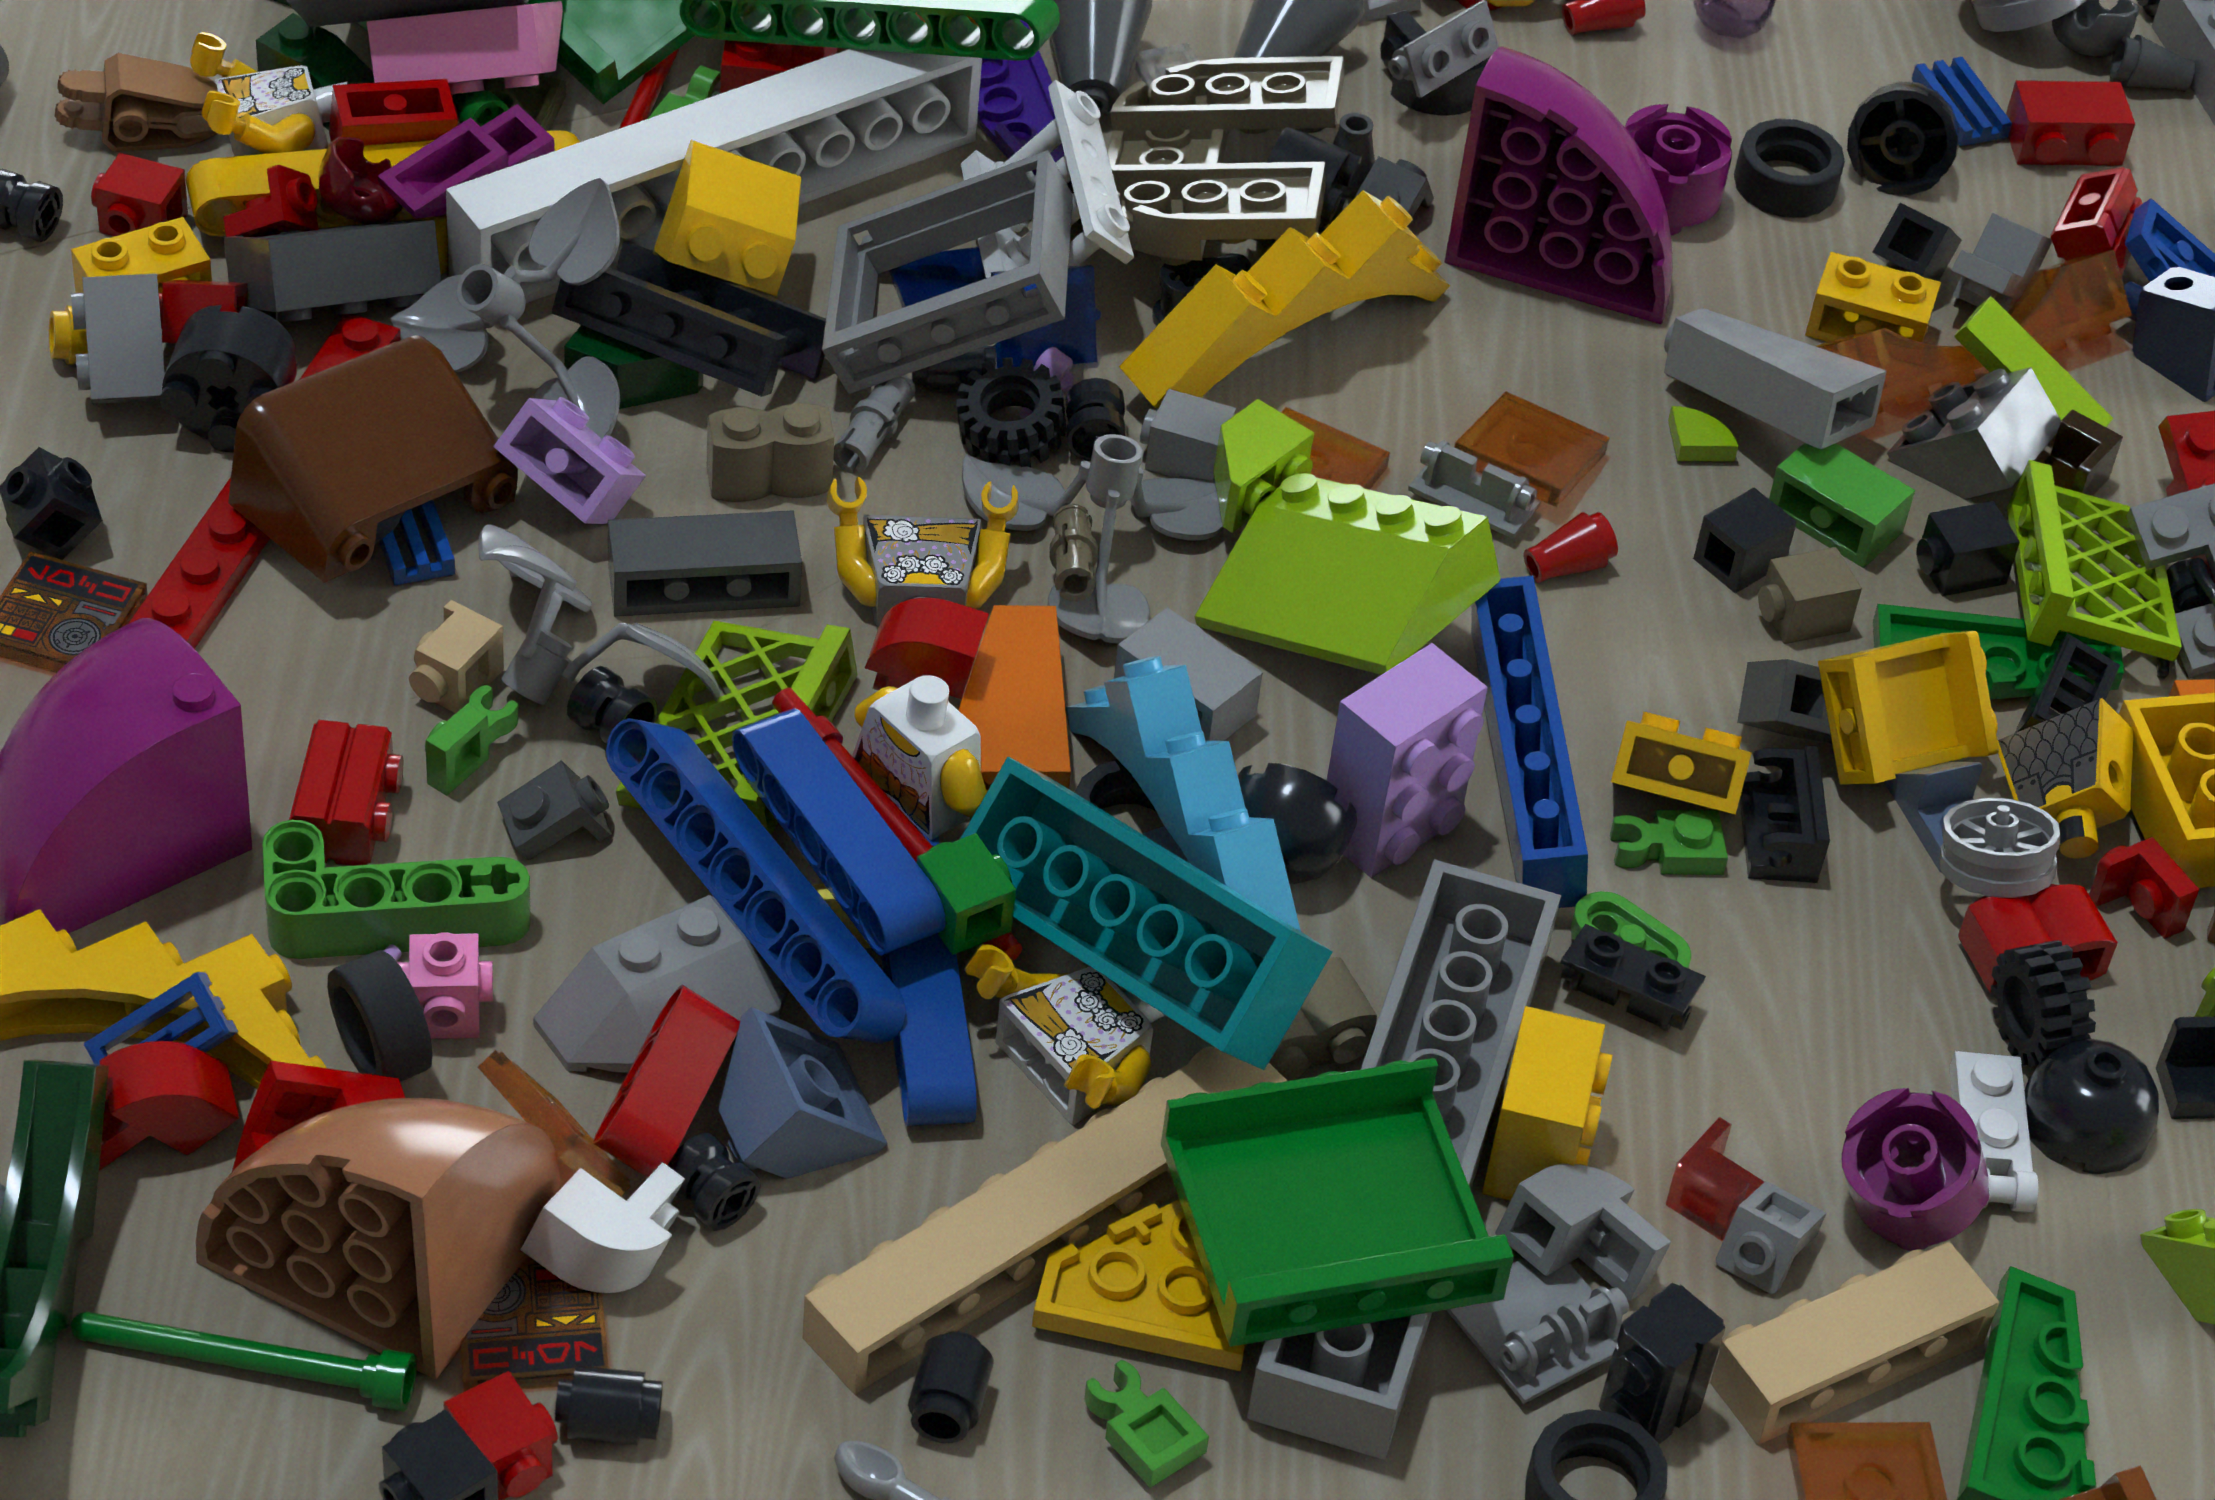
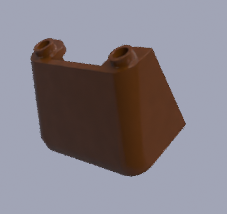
(358, 447)

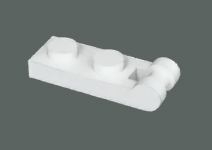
(1994, 1097)

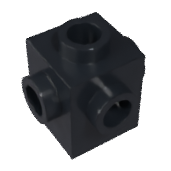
(50, 503)

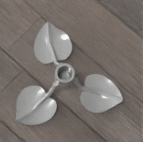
(571, 239)
(1175, 506)
(543, 655)

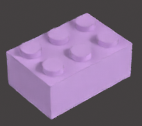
(1406, 756)

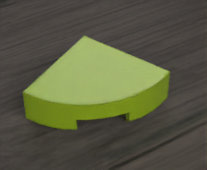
(1700, 436)

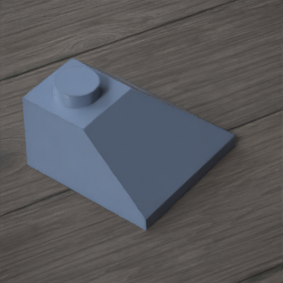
(793, 1100)

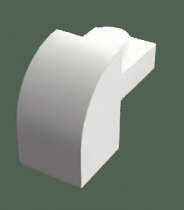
(600, 1238)

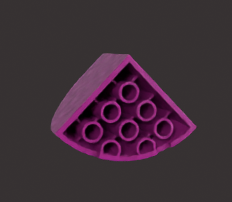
(1558, 193)
(120, 780)

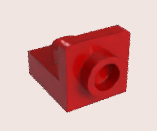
(288, 208)
(2151, 883)

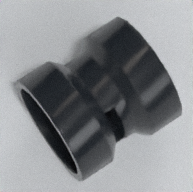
(29, 207)
(1093, 410)
(603, 701)
(714, 1184)

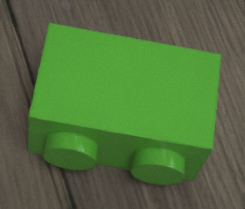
(1842, 500)

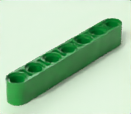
(892, 28)

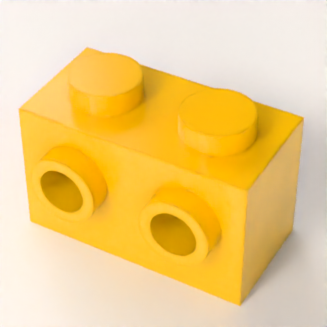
(162, 249)
(1869, 297)
(1682, 766)

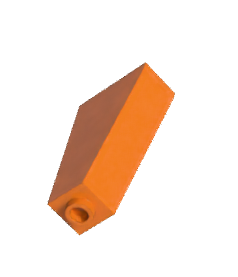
(1019, 693)

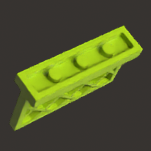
(2048, 560)
(819, 682)

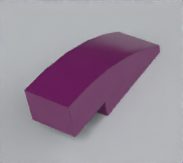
(461, 156)

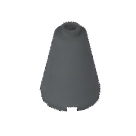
(1297, 27)
(1098, 45)

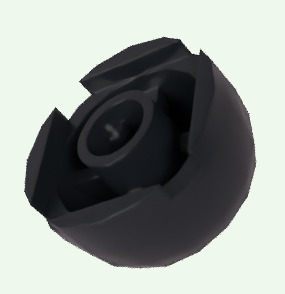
(1903, 138)
(1307, 819)
(2092, 1105)

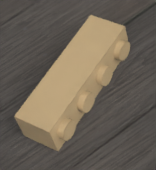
(1853, 1341)

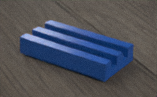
(1969, 98)
(423, 568)
(208, 1009)

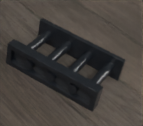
(696, 320)

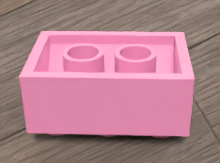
(468, 46)

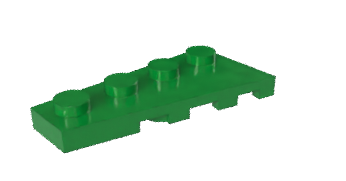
(2012, 661)
(2028, 1402)

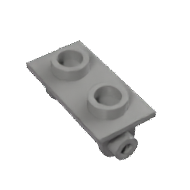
(1446, 50)
(1453, 481)

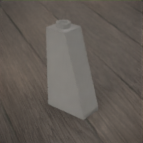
(1774, 377)

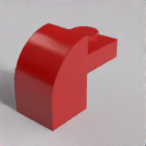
(927, 639)
(165, 1094)

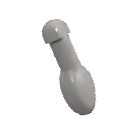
(876, 1473)

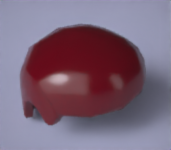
(351, 183)

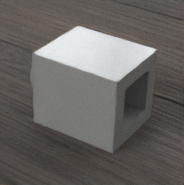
(1184, 435)

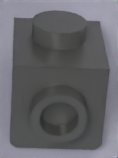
(1401, 181)
(552, 809)

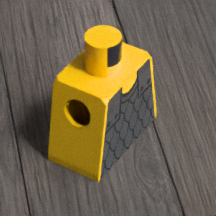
(2074, 771)

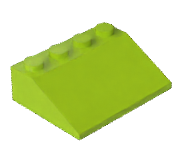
(1350, 573)

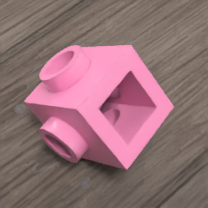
(449, 982)

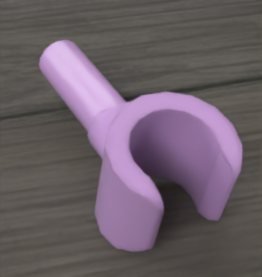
(1059, 365)

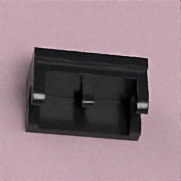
(1785, 816)

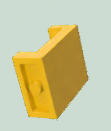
(1908, 706)

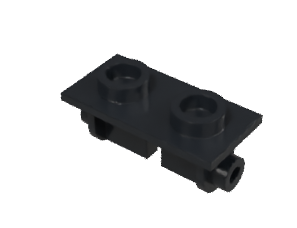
(1606, 964)

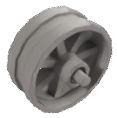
(1999, 847)

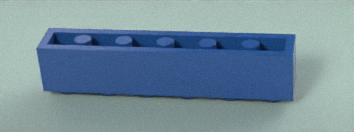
(1529, 741)

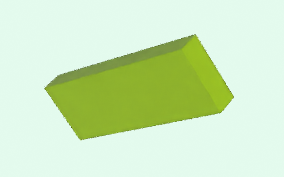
(2004, 344)

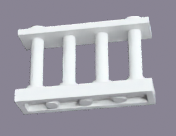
(1092, 180)

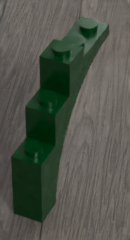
(42, 1219)

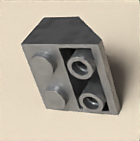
(1978, 433)

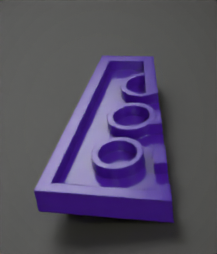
(1015, 102)

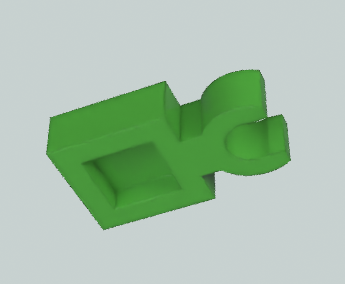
(1679, 839)
(1149, 1431)

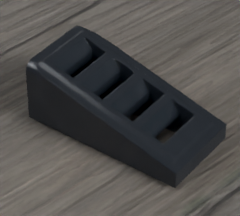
(2049, 694)

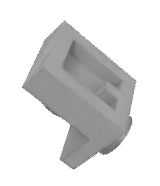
(1767, 1236)

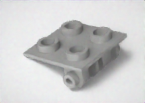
(1544, 1328)

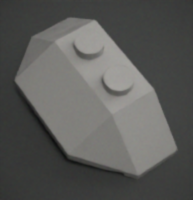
(623, 984)

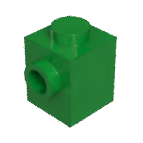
(973, 891)

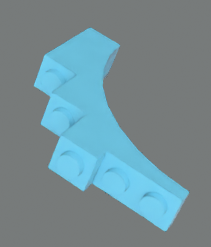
(1192, 783)

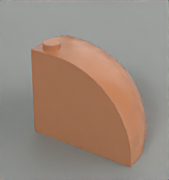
(385, 1219)

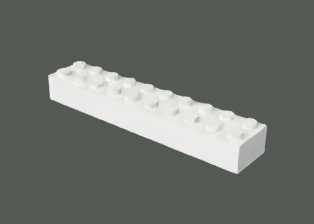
(821, 121)

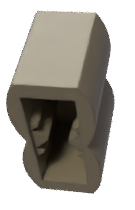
(770, 452)
(1329, 1027)

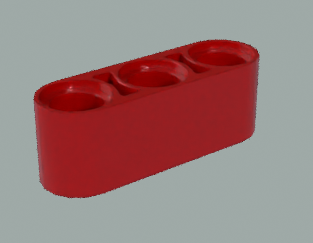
(667, 1082)

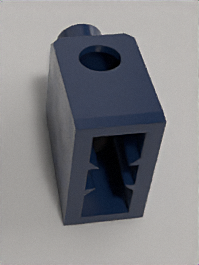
(2177, 328)

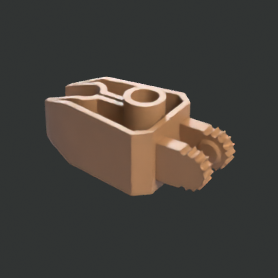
(136, 103)

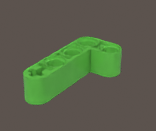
(368, 907)

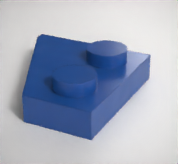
(2163, 243)

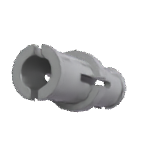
(872, 423)

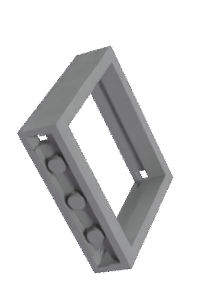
(962, 320)

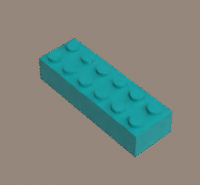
(1147, 916)

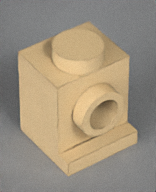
(457, 657)

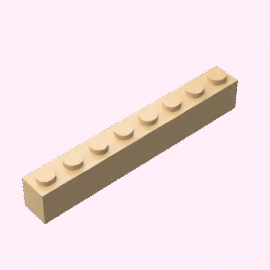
(1001, 1235)

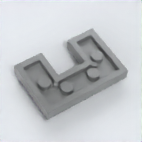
(2175, 531)

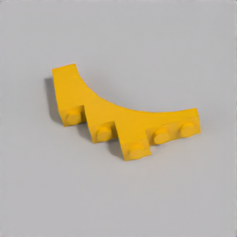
(1298, 278)
(65, 990)

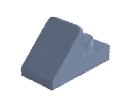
(1929, 794)

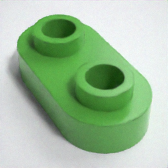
(1632, 924)

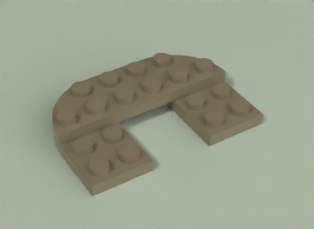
(1173, 144)

